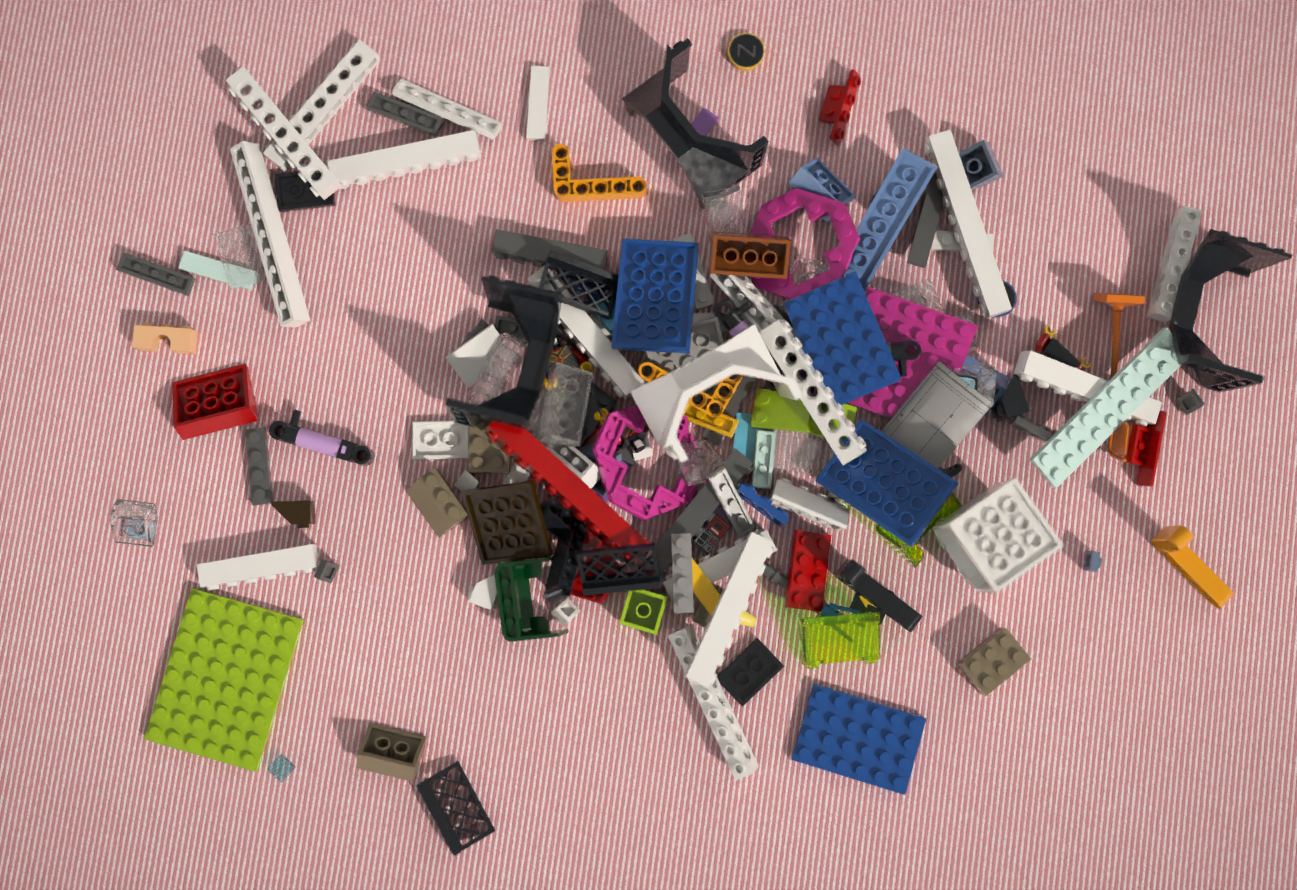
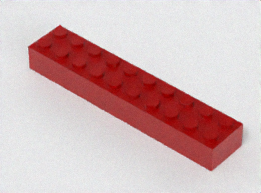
(565, 485)

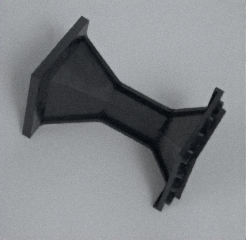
(705, 160)
(1215, 256)
(538, 317)

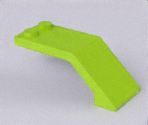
(786, 414)

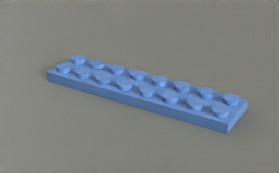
(889, 213)

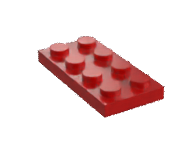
(808, 570)

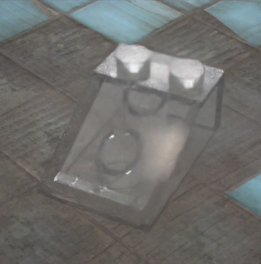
(240, 256)
(800, 453)

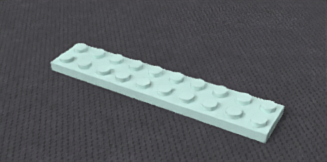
(1107, 409)

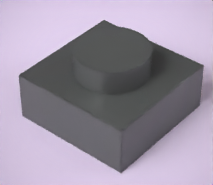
(1189, 401)
(326, 571)

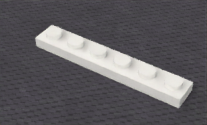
(447, 109)

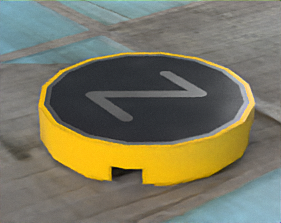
(746, 51)

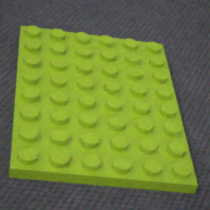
(224, 679)

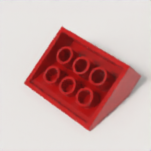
(213, 402)

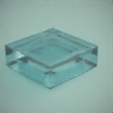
(281, 768)

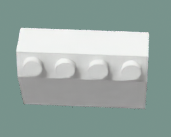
(809, 505)

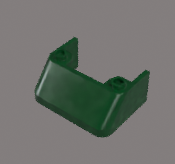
(516, 602)

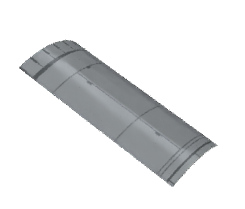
(937, 416)

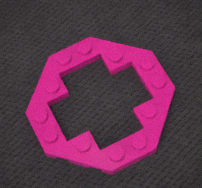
(816, 208)
(613, 471)

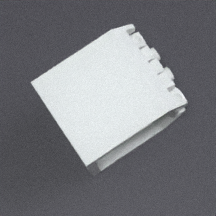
(997, 537)

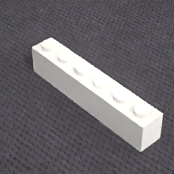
(720, 564)
(259, 565)

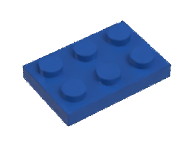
(763, 505)

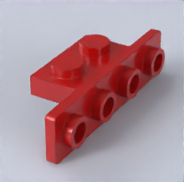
(838, 106)
(1145, 449)

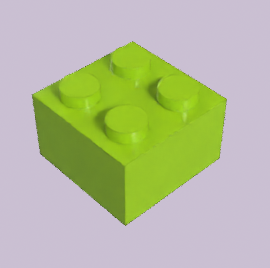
(643, 610)

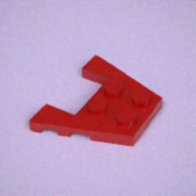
(594, 542)

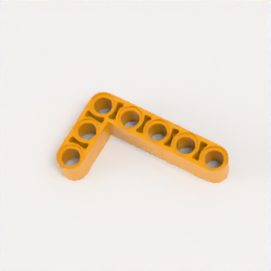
(590, 184)
(707, 399)
(1172, 544)

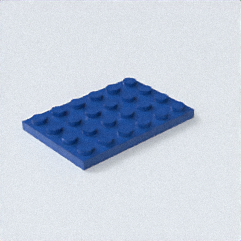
(655, 296)
(843, 338)
(889, 484)
(858, 739)

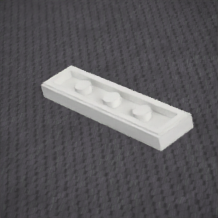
(538, 103)

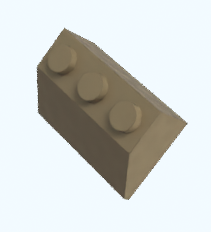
(437, 502)
(391, 752)

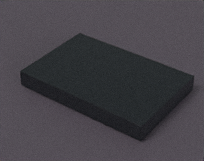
(296, 194)
(749, 672)

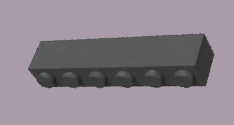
(535, 249)

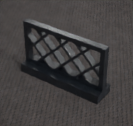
(582, 273)
(620, 580)
(440, 817)

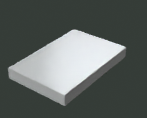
(473, 355)
(439, 440)

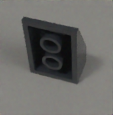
(597, 400)

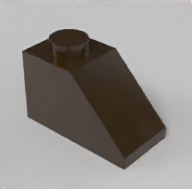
(297, 512)

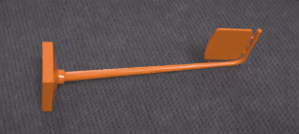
(1119, 438)

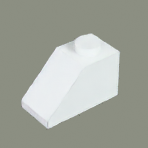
(484, 593)

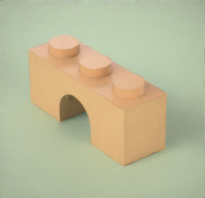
(147, 338)

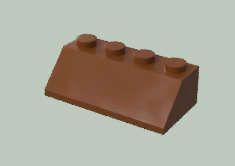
(749, 255)

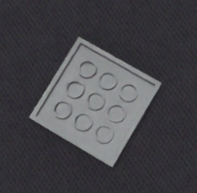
(704, 337)

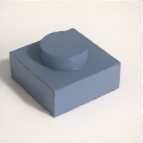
(1092, 561)

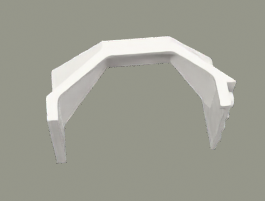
(666, 397)

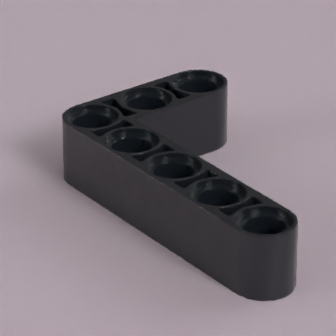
(570, 539)
(853, 576)

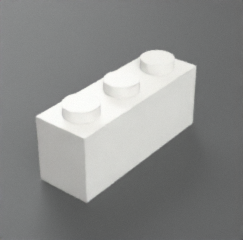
(577, 463)

